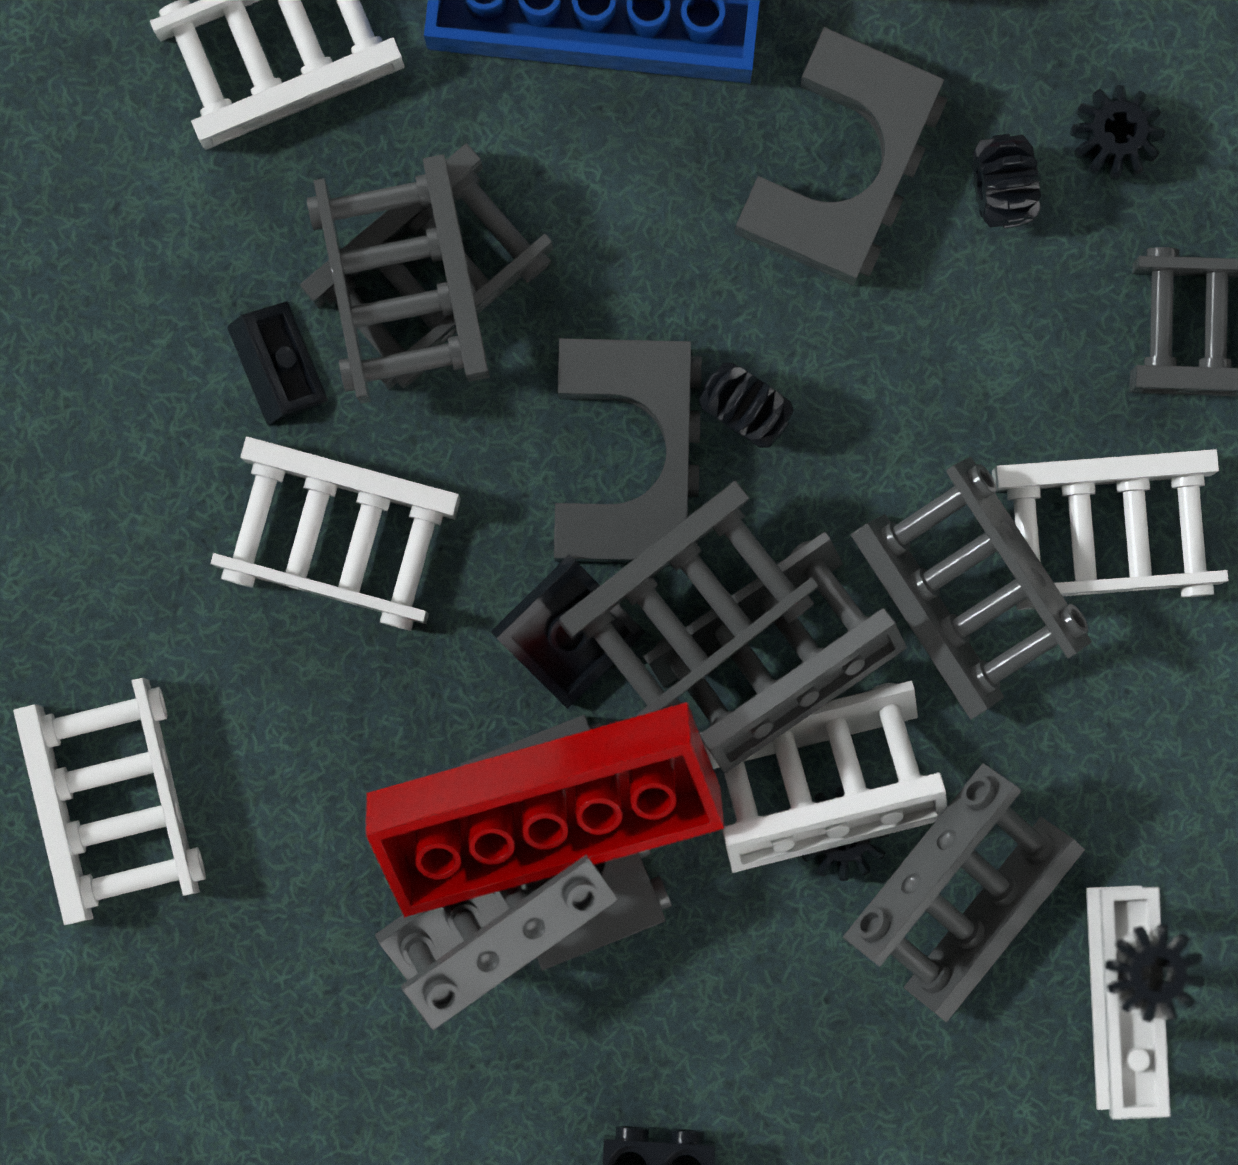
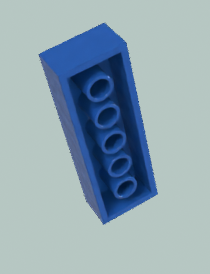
(631, 35)

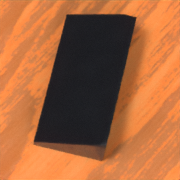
(276, 362)

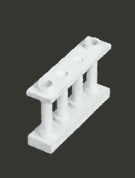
(270, 97)
(1132, 479)
(322, 480)
(55, 785)
(843, 820)
(1127, 1050)

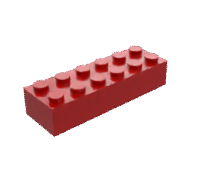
(544, 810)

